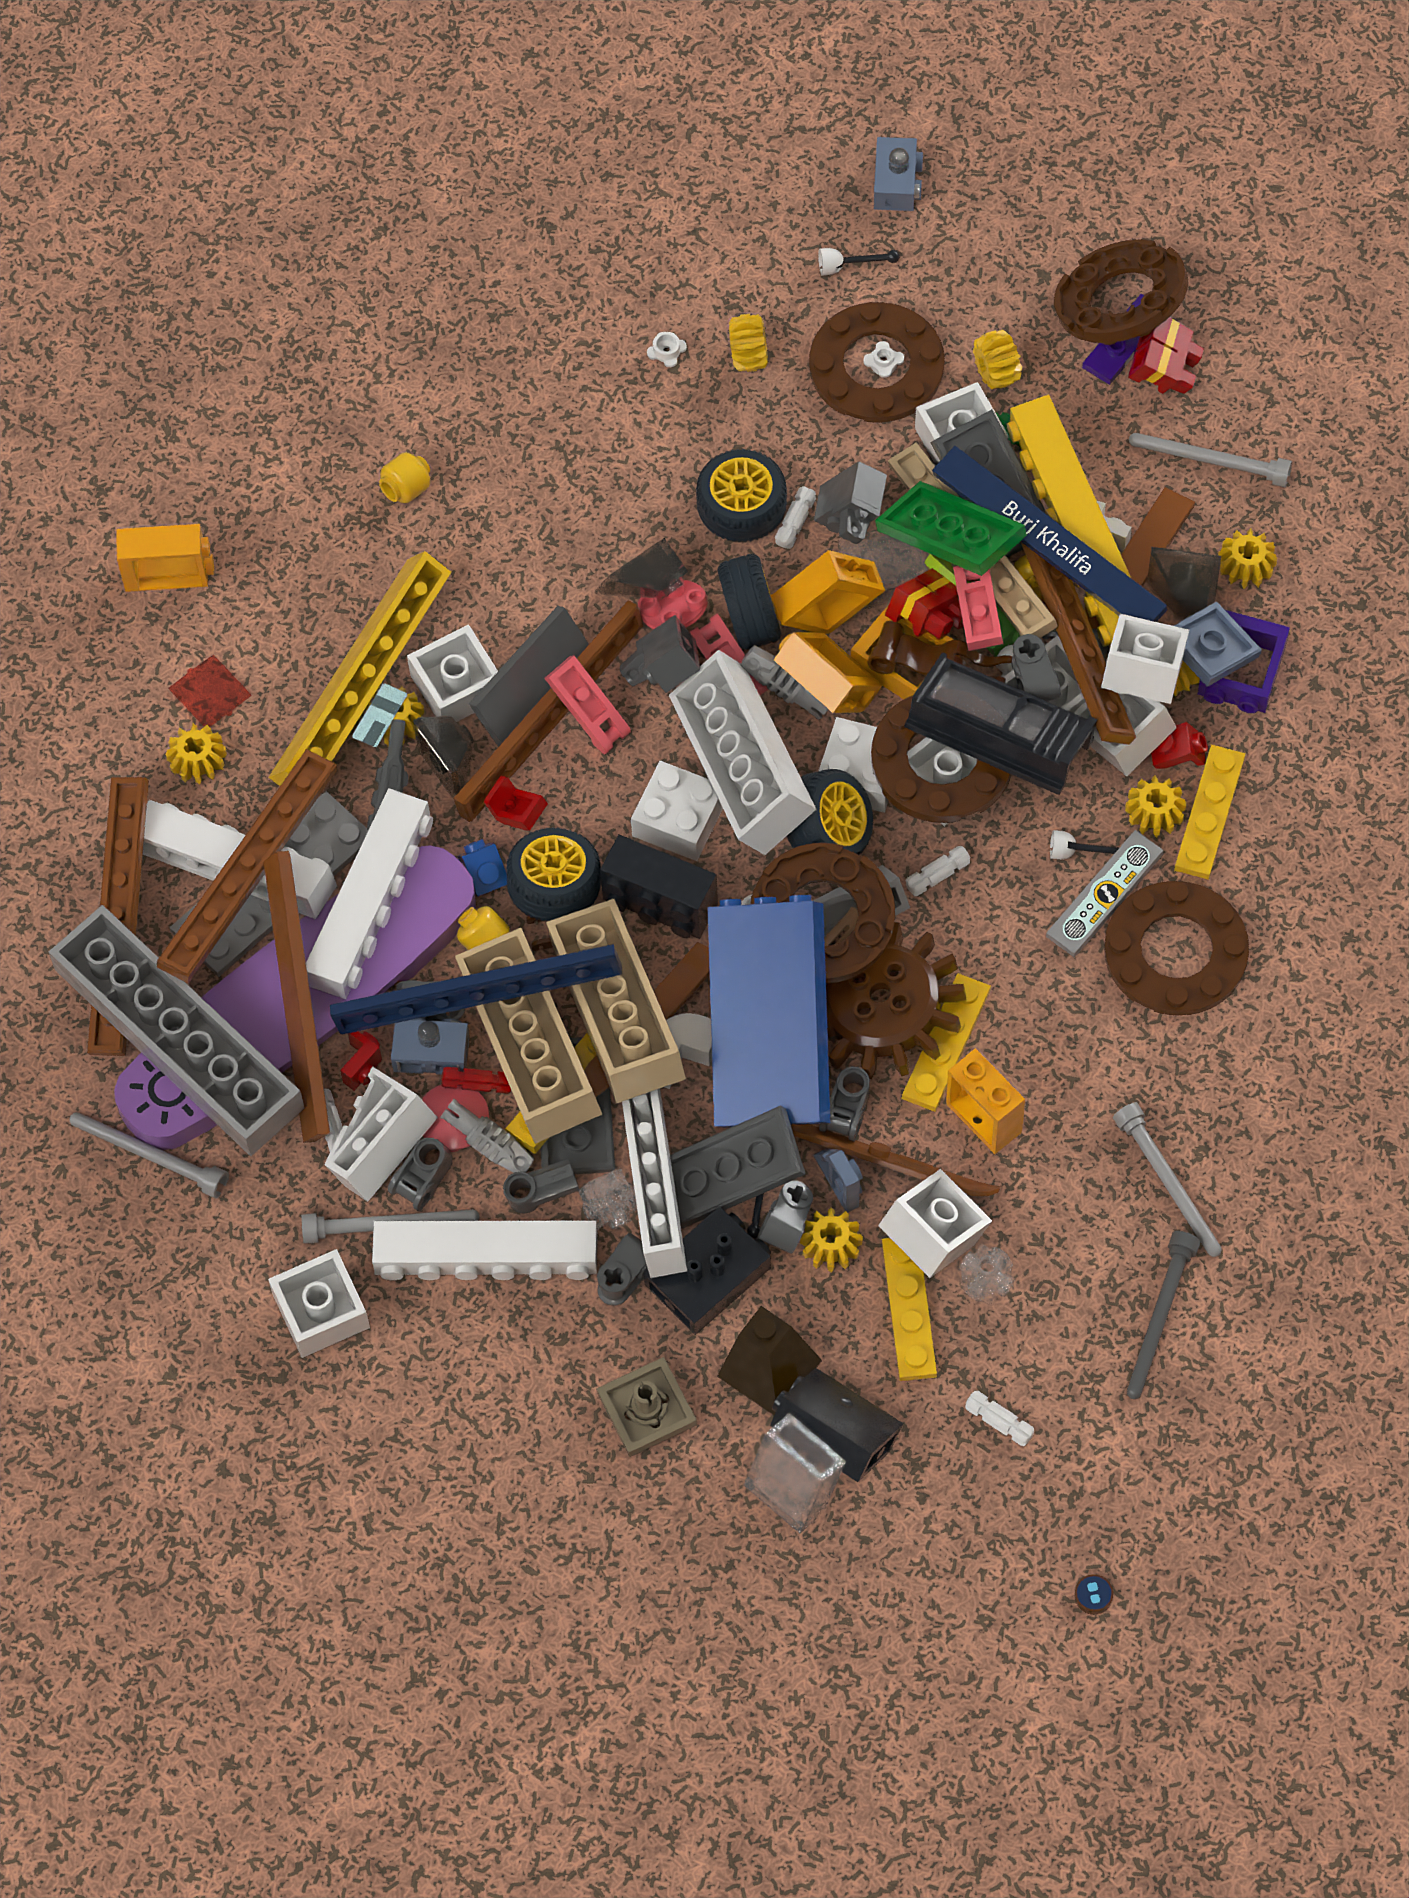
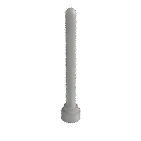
(1275, 471)
(1132, 1121)
(206, 1178)
(317, 1227)

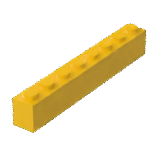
(1065, 491)
(366, 662)

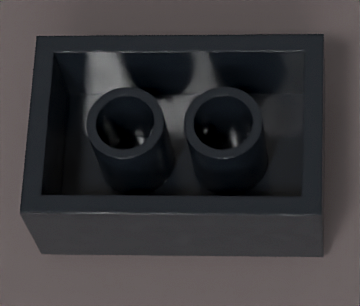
(658, 887)

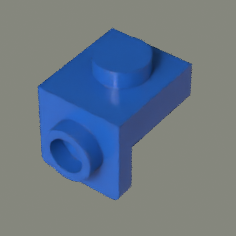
(484, 866)

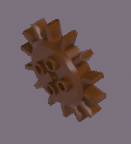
(888, 1028)

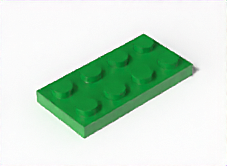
(951, 528)

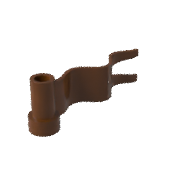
(920, 657)

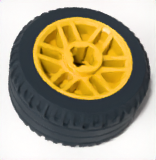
(741, 495)
(749, 601)
(841, 812)
(553, 873)

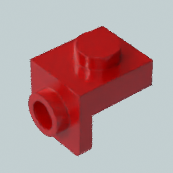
(1181, 746)
(513, 805)
(358, 1067)

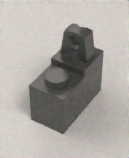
(851, 501)
(663, 656)

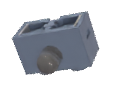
(895, 174)
(429, 1045)

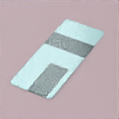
(379, 715)

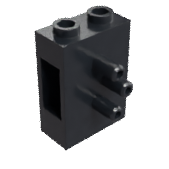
(720, 1268)
(841, 1420)

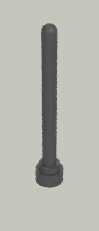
(1182, 1248)

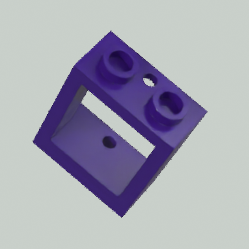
(1248, 697)

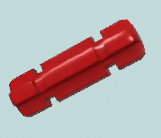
(474, 1080)

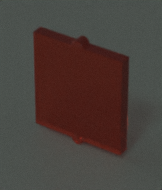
(209, 691)

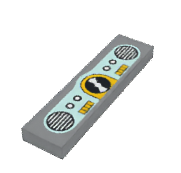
(1104, 893)

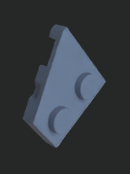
(842, 1176)

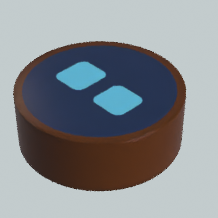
(1093, 1594)

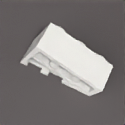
(379, 1135)

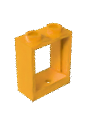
(163, 557)
(827, 592)
(862, 649)
(827, 672)
(982, 1092)

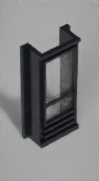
(999, 724)

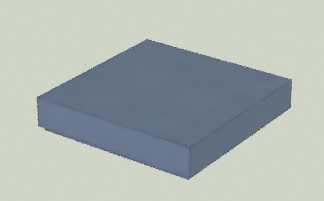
(1216, 644)

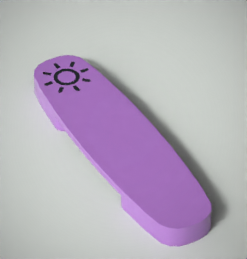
(252, 1001)

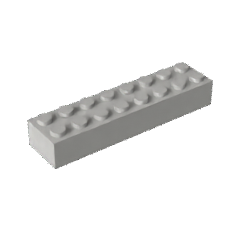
(177, 1031)

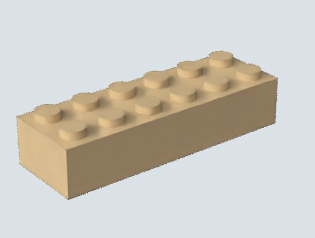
(619, 1010)
(532, 1045)

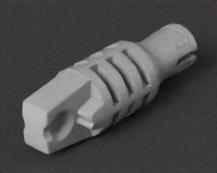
(767, 672)
(489, 1138)

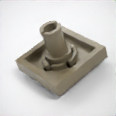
(640, 1395)

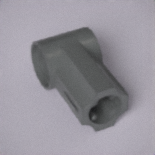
(545, 1185)

